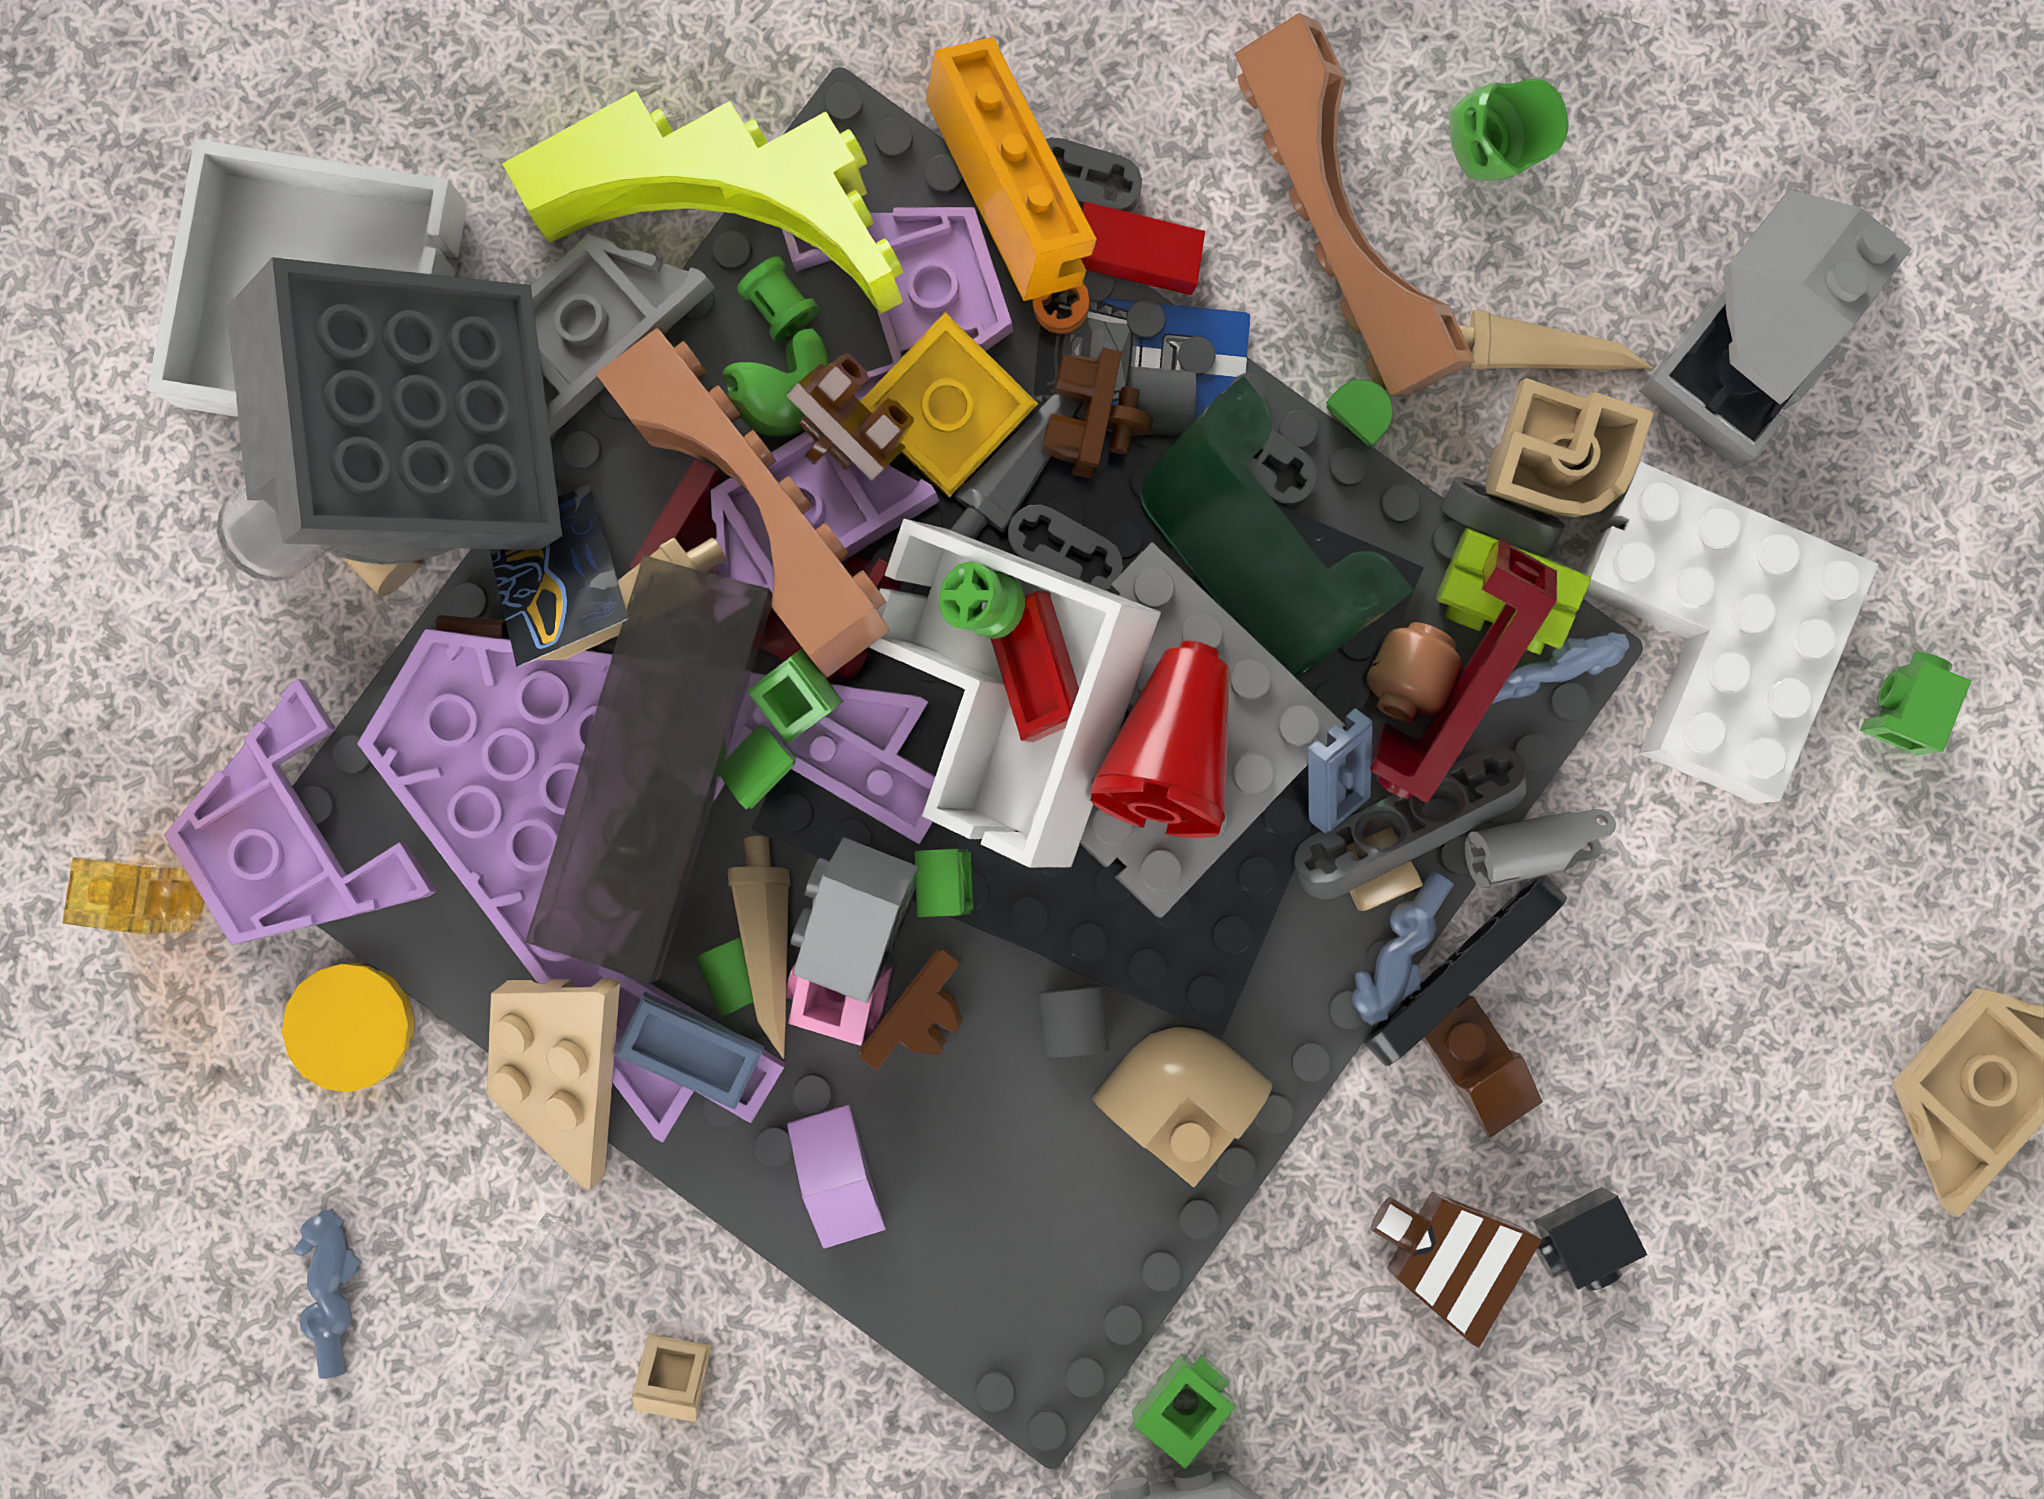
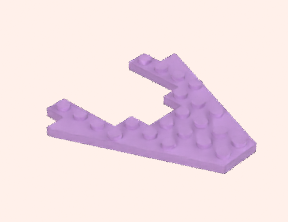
(490, 765)

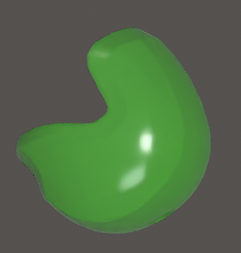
(1507, 128)
(762, 390)

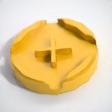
(348, 1027)

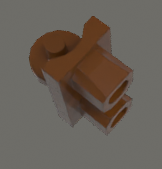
(843, 423)
(1083, 439)

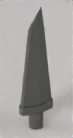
(1008, 476)

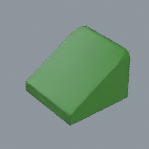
(756, 766)

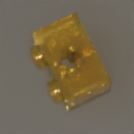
(131, 896)

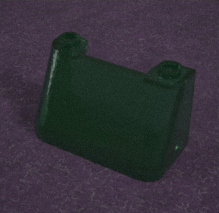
(1249, 548)

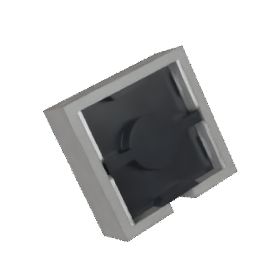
(1712, 396)

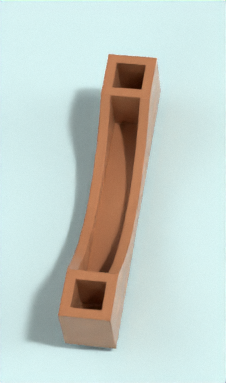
(1299, 94)
(812, 590)

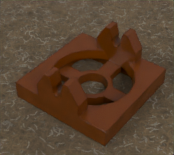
(916, 1012)

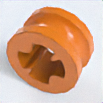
(1067, 325)

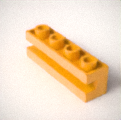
(1009, 168)

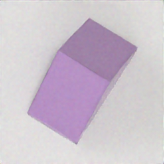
(835, 1176)

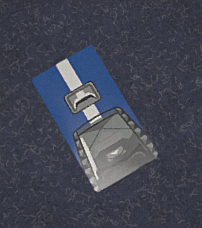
(1108, 328)

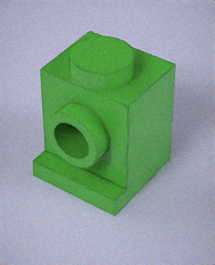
(1919, 705)
(1185, 1431)

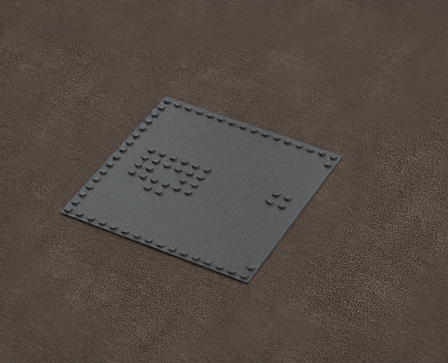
(1018, 1217)

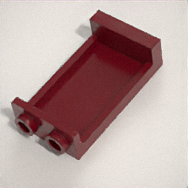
(1529, 593)

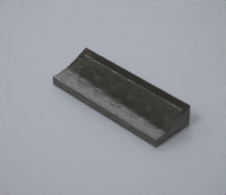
(650, 768)

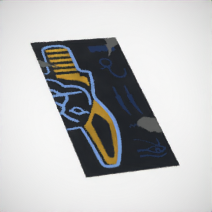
(562, 589)

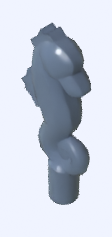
(1566, 663)
(1394, 971)
(330, 1266)

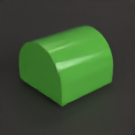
(1362, 409)
(795, 696)
(943, 882)
(727, 976)

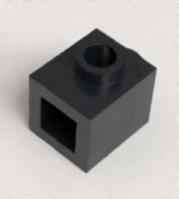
(1588, 1241)

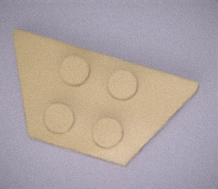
(556, 1067)
(1975, 1094)

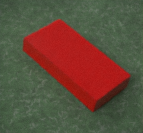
(1144, 249)
(1037, 670)

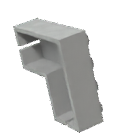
(1268, 734)

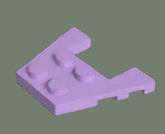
(943, 272)
(261, 852)

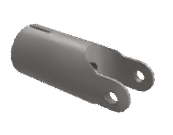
(1535, 846)

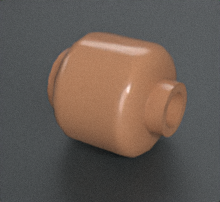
(1414, 672)

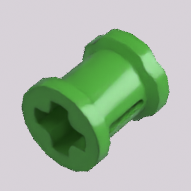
(777, 299)

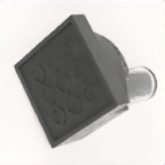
(385, 419)

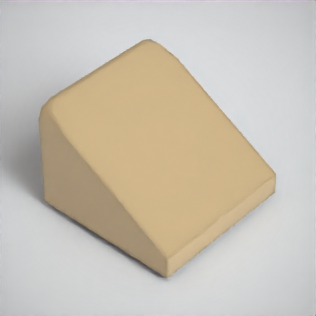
(1389, 885)
(671, 1378)

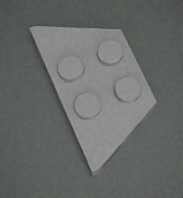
(597, 308)

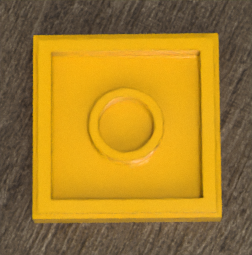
(957, 400)

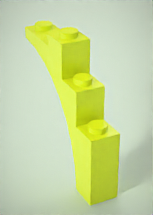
(635, 163)

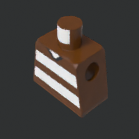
(1456, 1259)

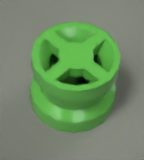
(975, 583)

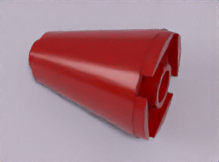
(1172, 748)

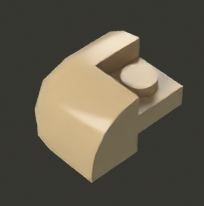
(1566, 450)
(1184, 1098)

